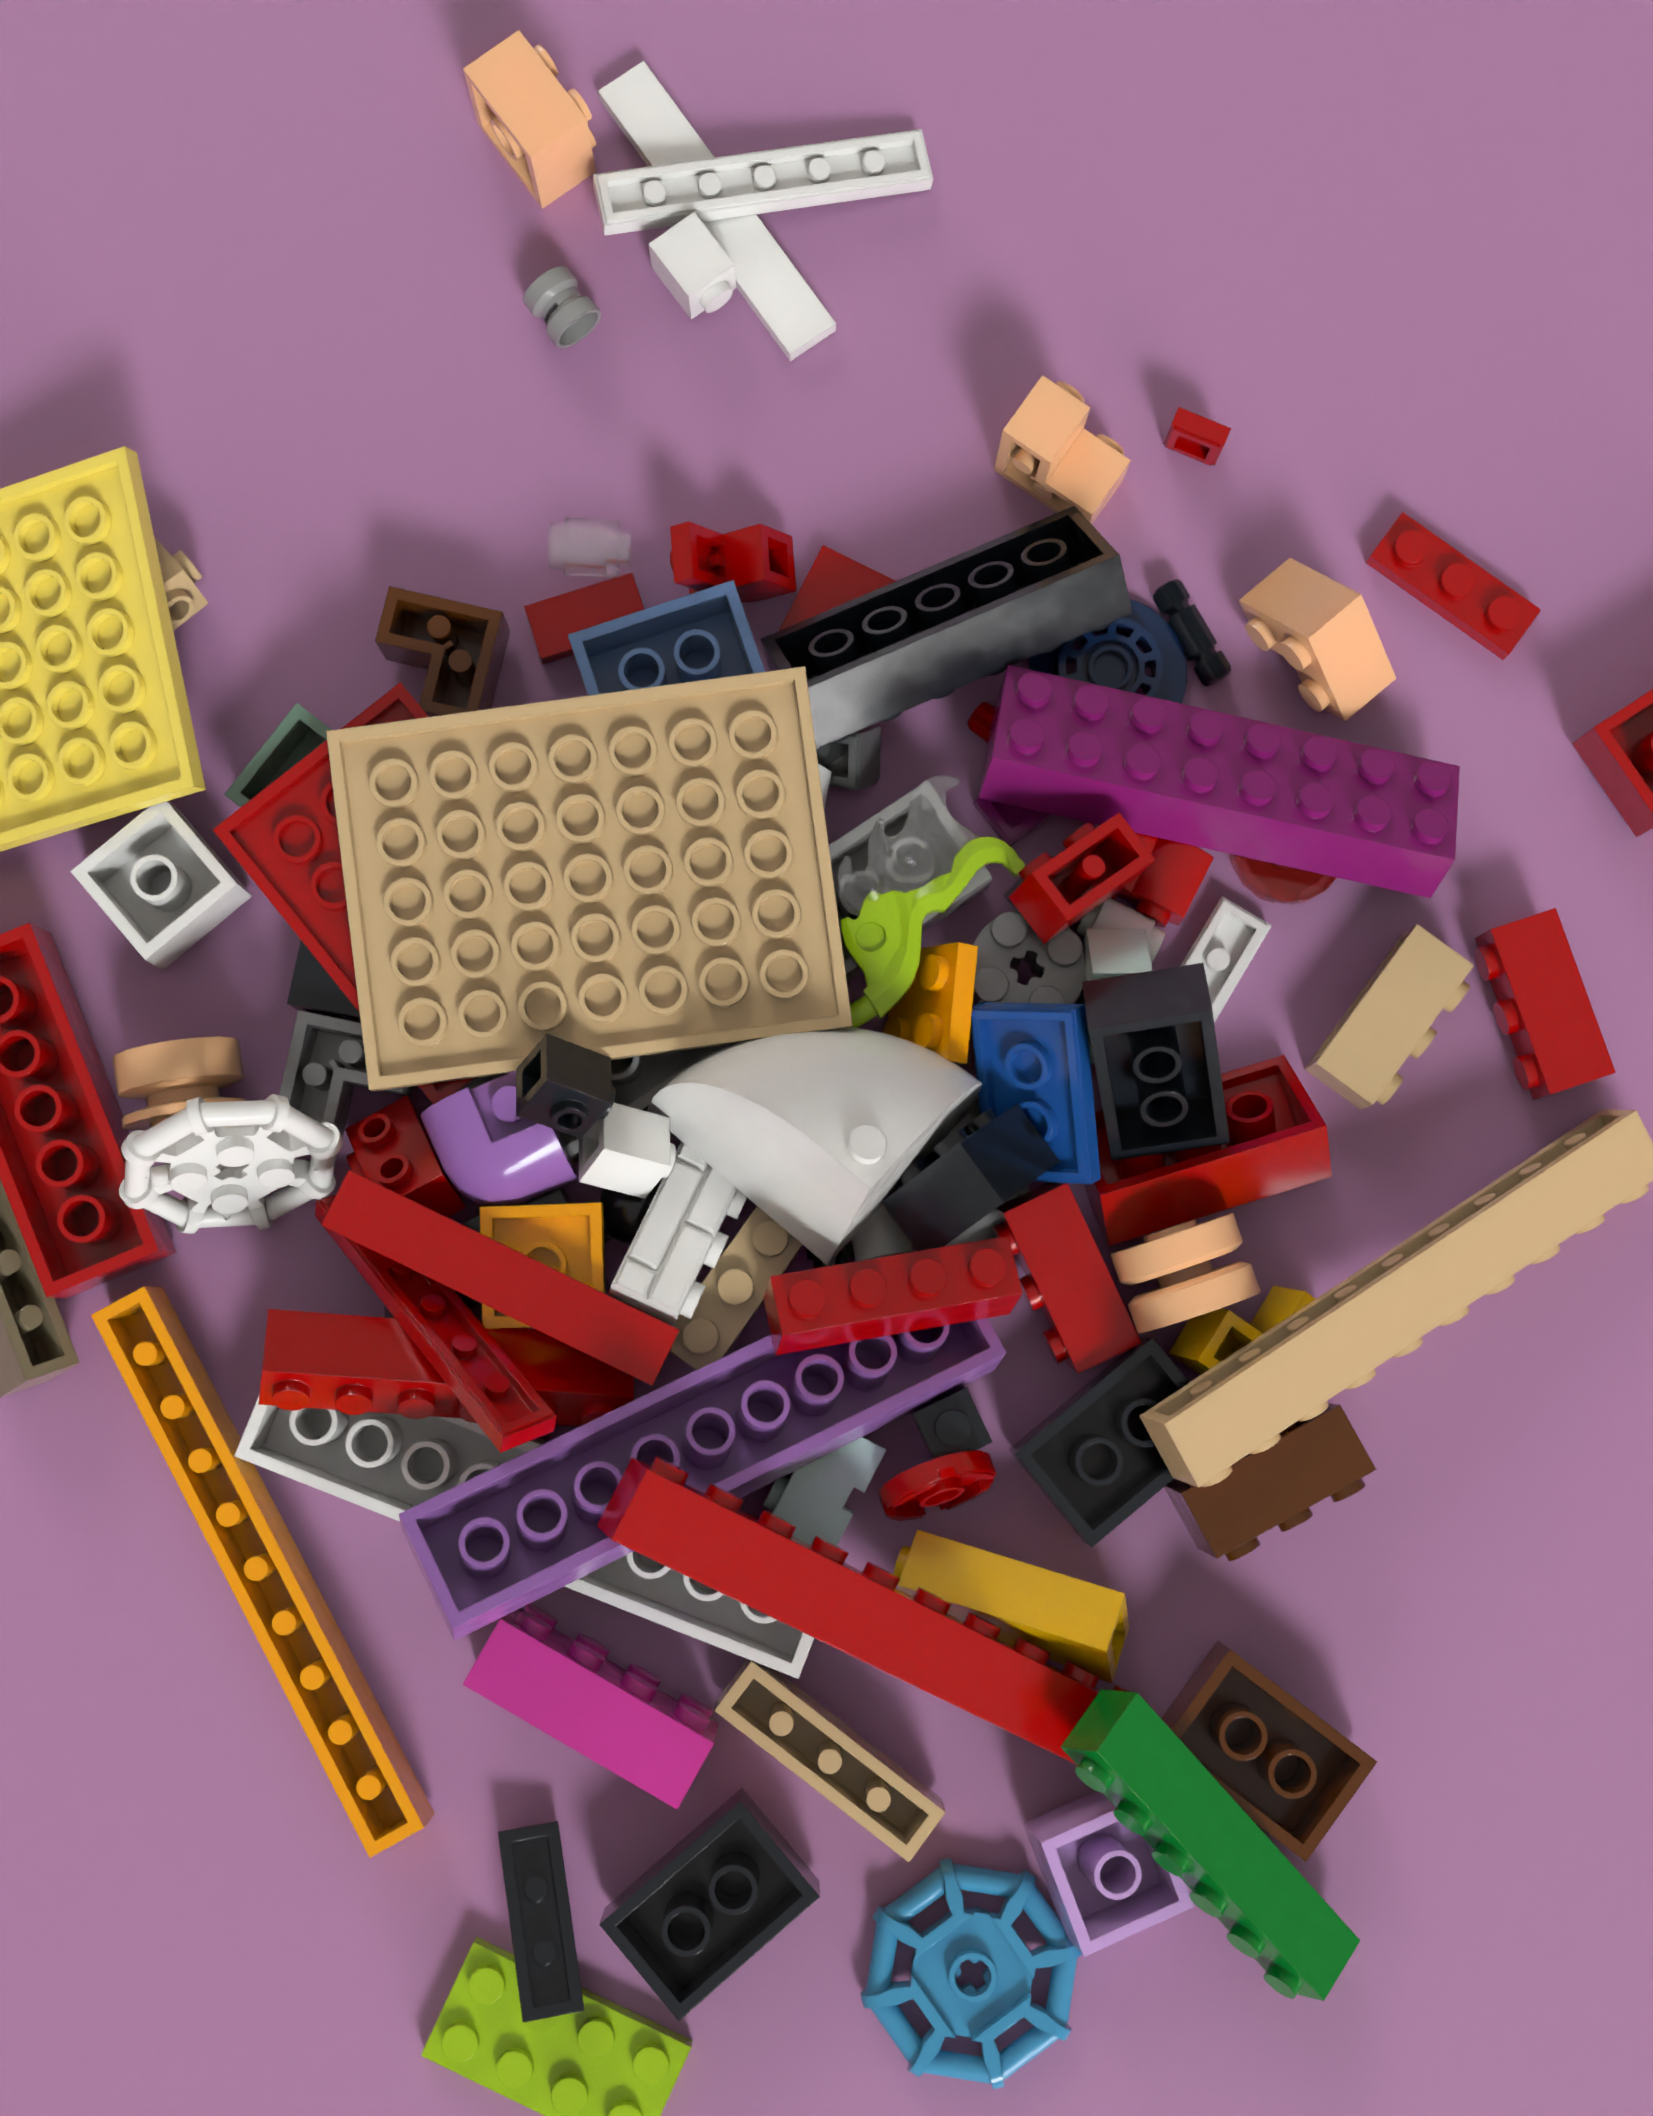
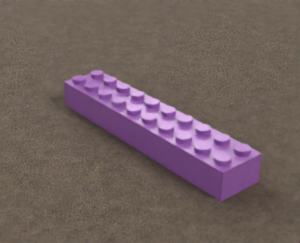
(726, 1424)

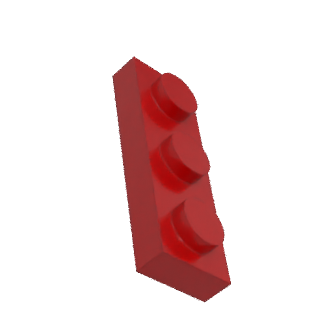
(1453, 586)

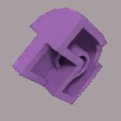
(491, 1150)

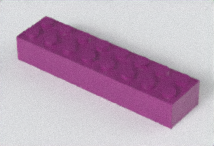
(1222, 782)

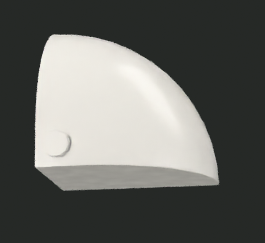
(817, 1123)

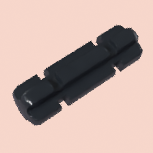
(1192, 632)

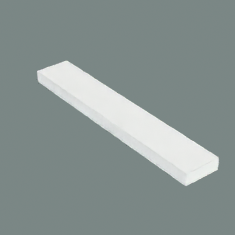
(762, 181)
(761, 267)

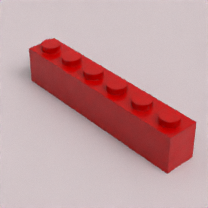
(377, 1368)

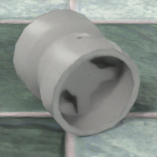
(565, 311)

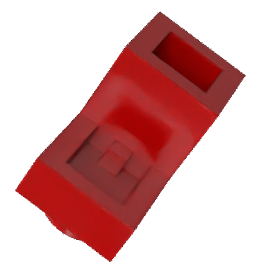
(753, 557)

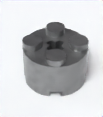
(1012, 940)

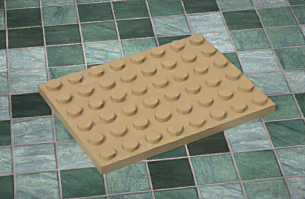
(588, 876)

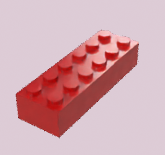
(62, 1130)

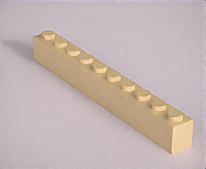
(1400, 1298)

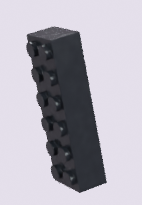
(953, 623)

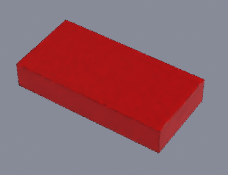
(577, 610)

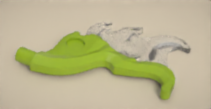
(905, 882)

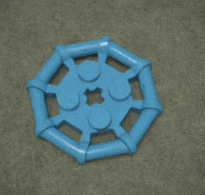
(936, 1966)

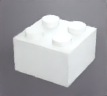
(161, 884)

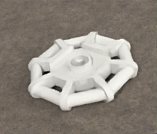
(229, 1168)

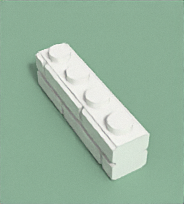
(677, 1239)

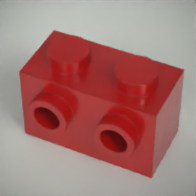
(1080, 877)
(399, 1155)

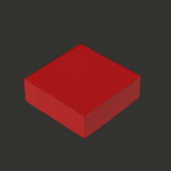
(1196, 436)

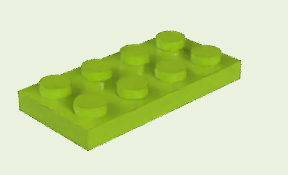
(557, 2065)

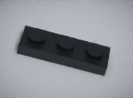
(540, 1922)

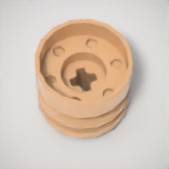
(175, 1072)

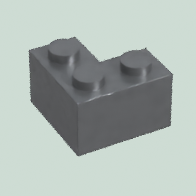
(325, 1066)

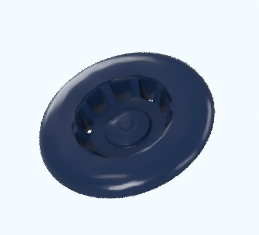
(1117, 660)

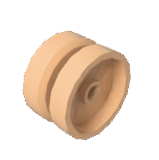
(1185, 1273)

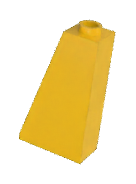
(1045, 1607)

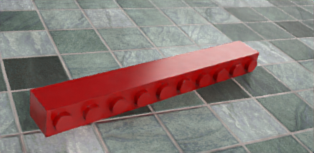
(845, 1606)

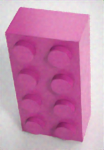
(594, 1704)

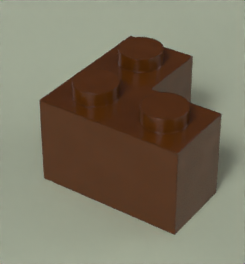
(452, 640)

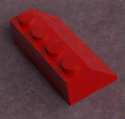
(1272, 1148)

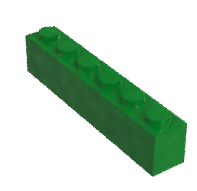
(1210, 1844)

